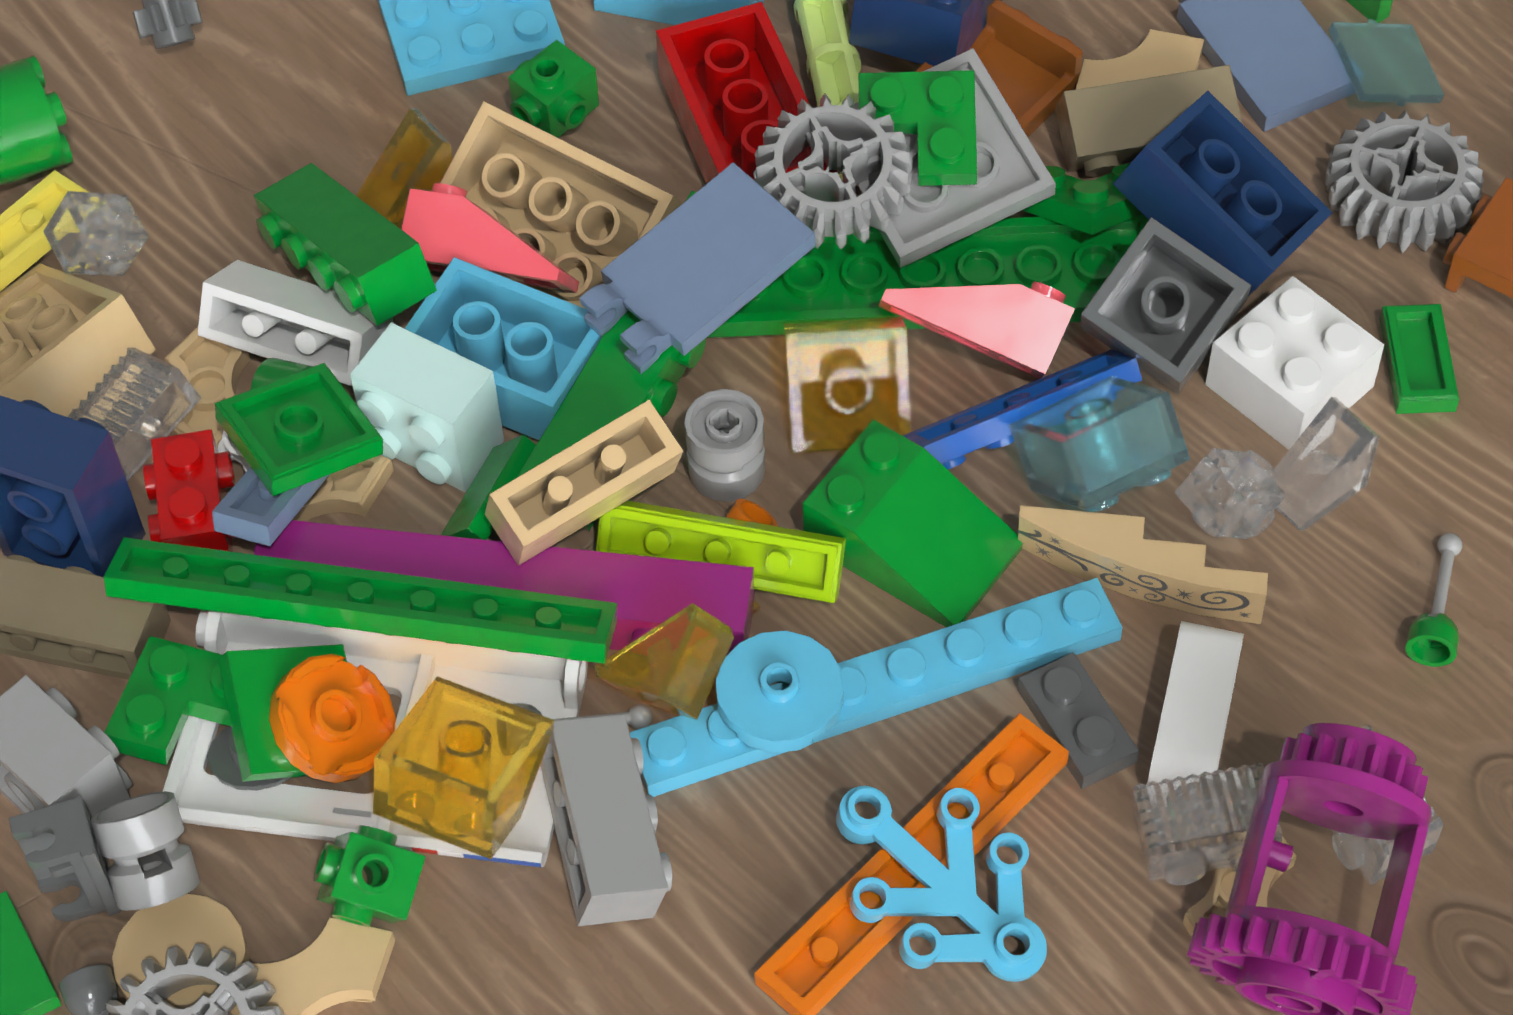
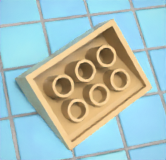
(555, 195)
(62, 337)

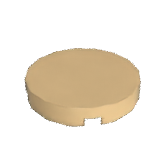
(180, 925)

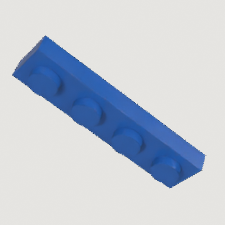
(989, 421)

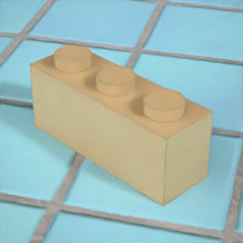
(583, 482)

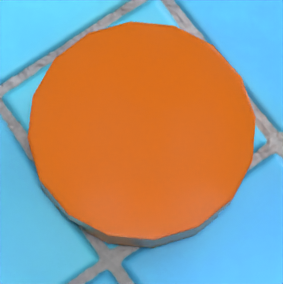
(314, 726)

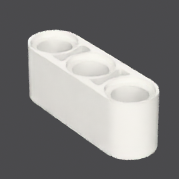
(1196, 702)

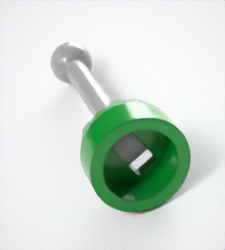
(1437, 624)

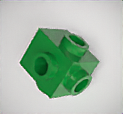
(554, 90)
(389, 871)

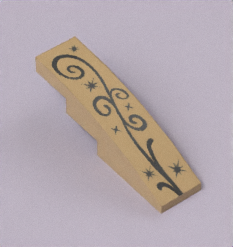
(1141, 568)

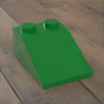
(911, 526)

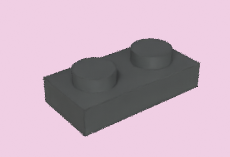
(1078, 719)

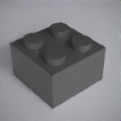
(1165, 305)

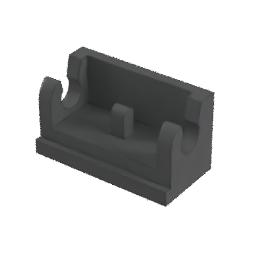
(65, 853)

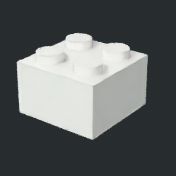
(1291, 360)

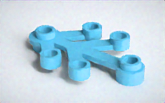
(947, 890)

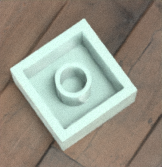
(429, 406)

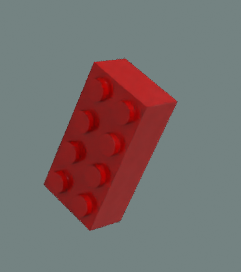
(728, 85)

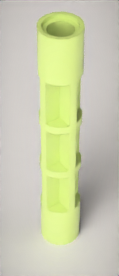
(831, 60)

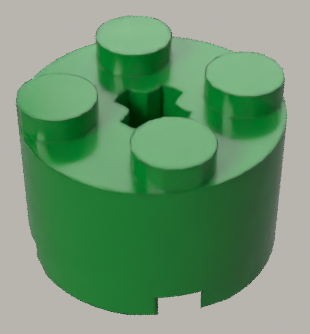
(29, 123)

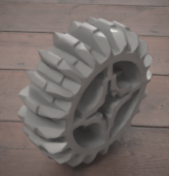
(848, 143)
(1438, 188)
(234, 985)

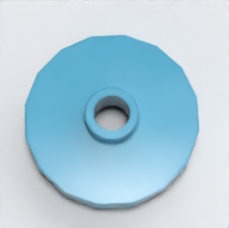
(785, 717)

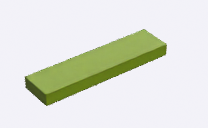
(782, 558)

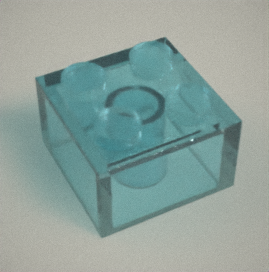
(1100, 443)

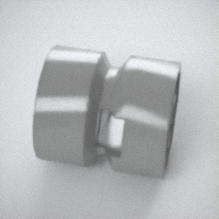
(725, 445)
(138, 829)

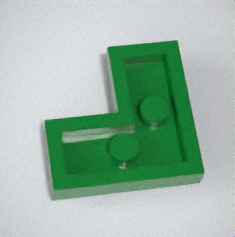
(937, 109)
(1085, 204)
(160, 696)

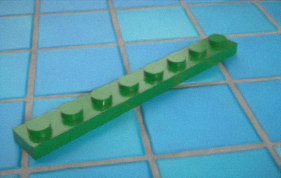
(362, 600)

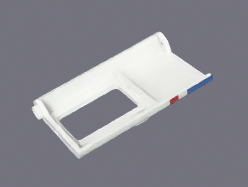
(406, 670)

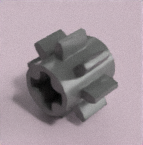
(167, 21)

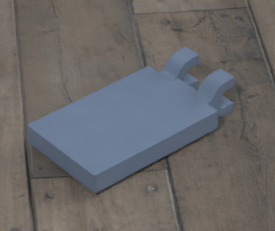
(1275, 53)
(697, 267)

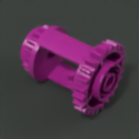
(1297, 961)

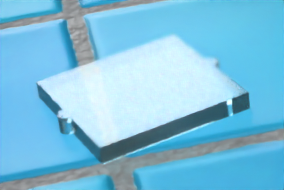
(1386, 62)

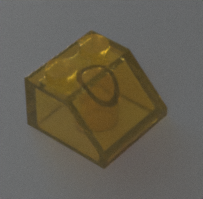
(845, 378)
(460, 767)

